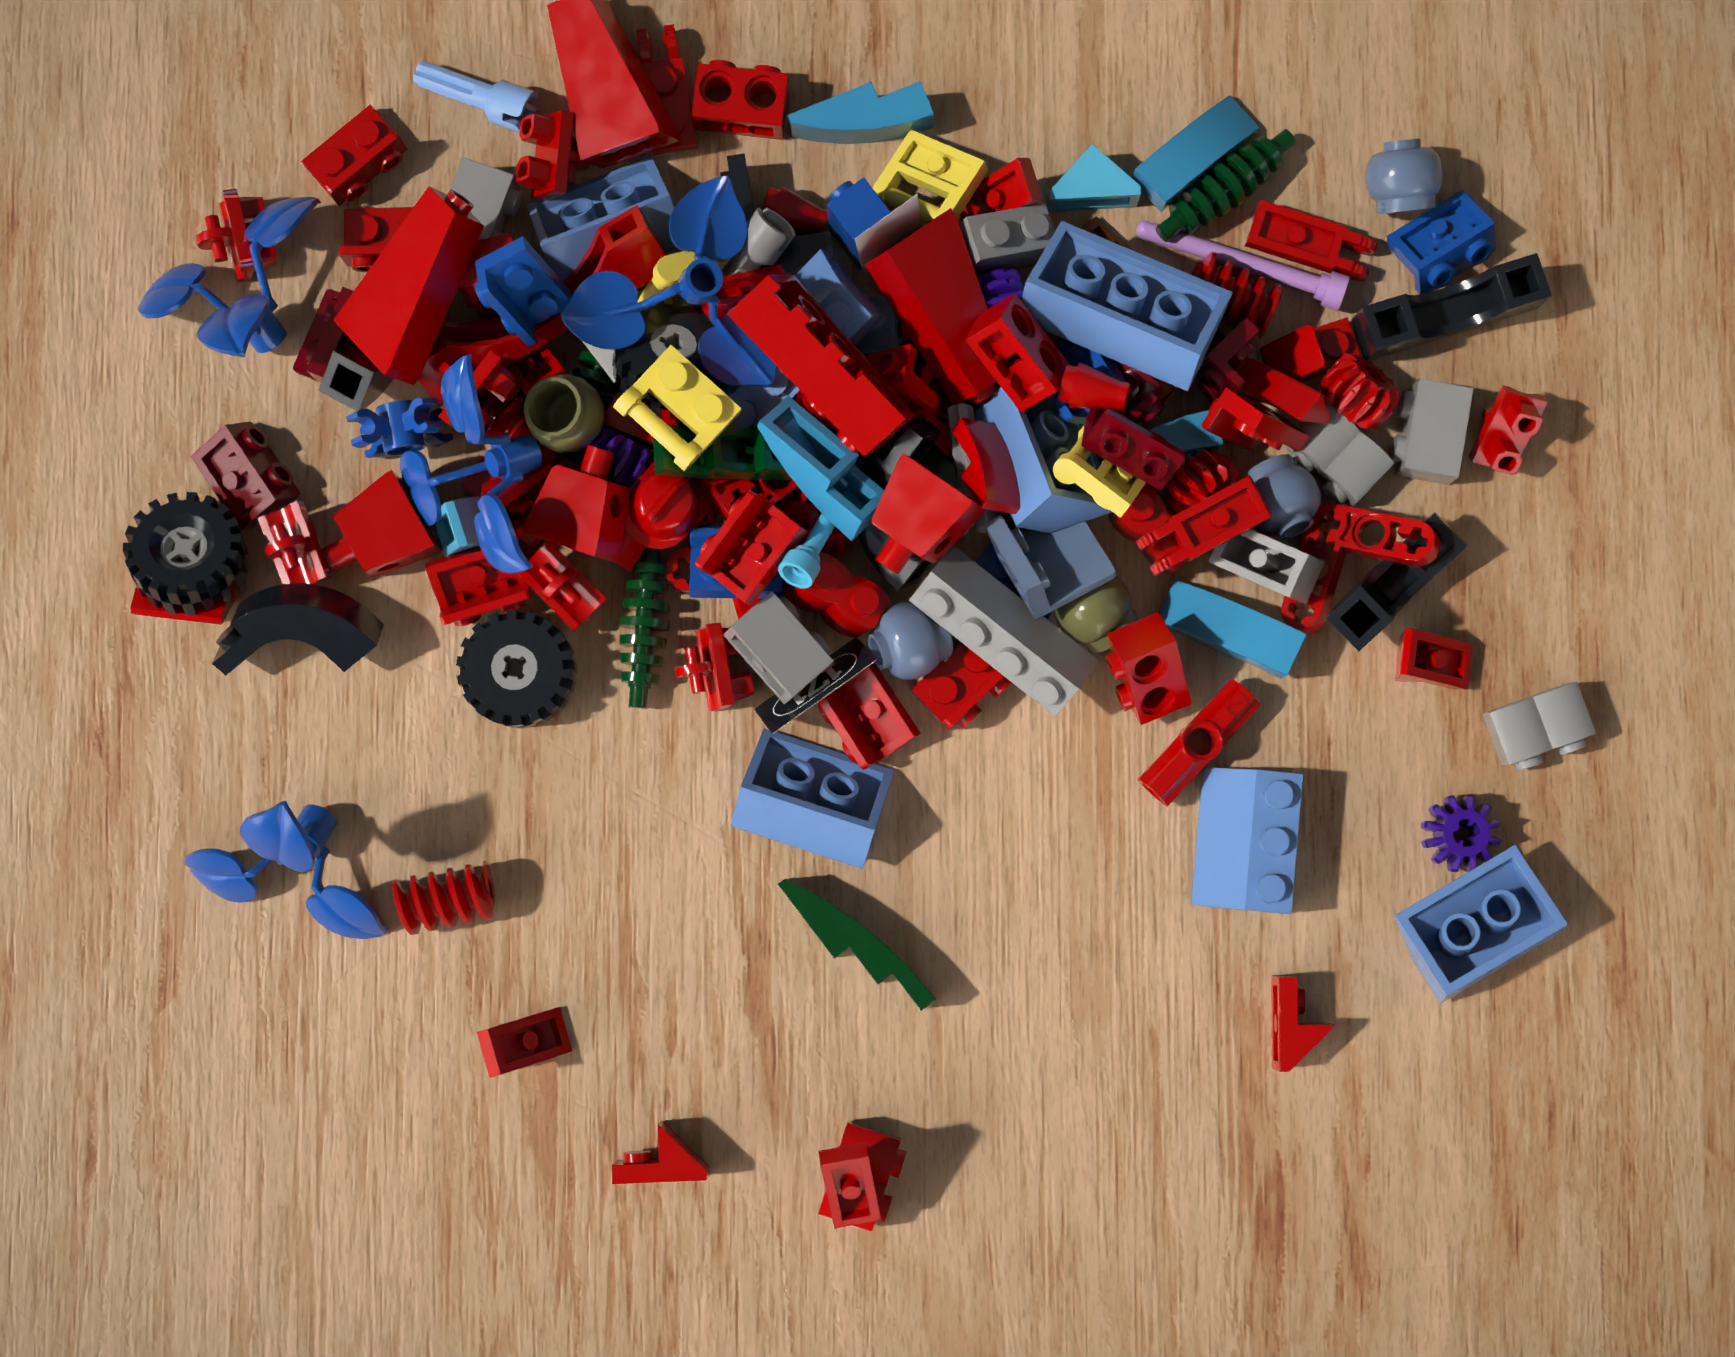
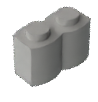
(1341, 458)
(1540, 724)

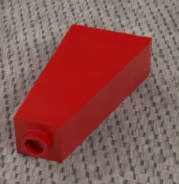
(606, 85)
(412, 284)
(937, 301)

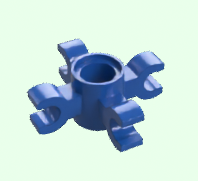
(399, 427)

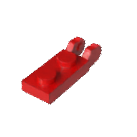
(671, 85)
(1307, 240)
(1209, 523)

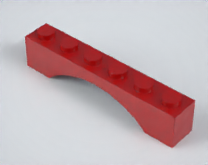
(621, 245)

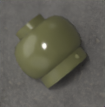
(564, 413)
(1096, 614)

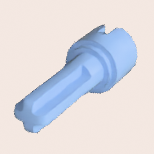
(502, 102)

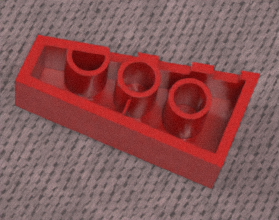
(821, 362)

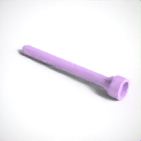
(1326, 288)

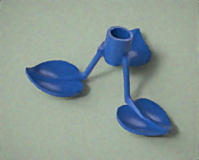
(703, 222)
(252, 316)
(506, 459)
(297, 845)

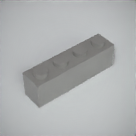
(1003, 631)

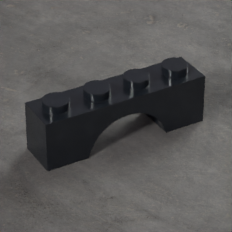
(1427, 317)

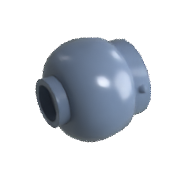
(1404, 177)
(1289, 494)
(909, 642)

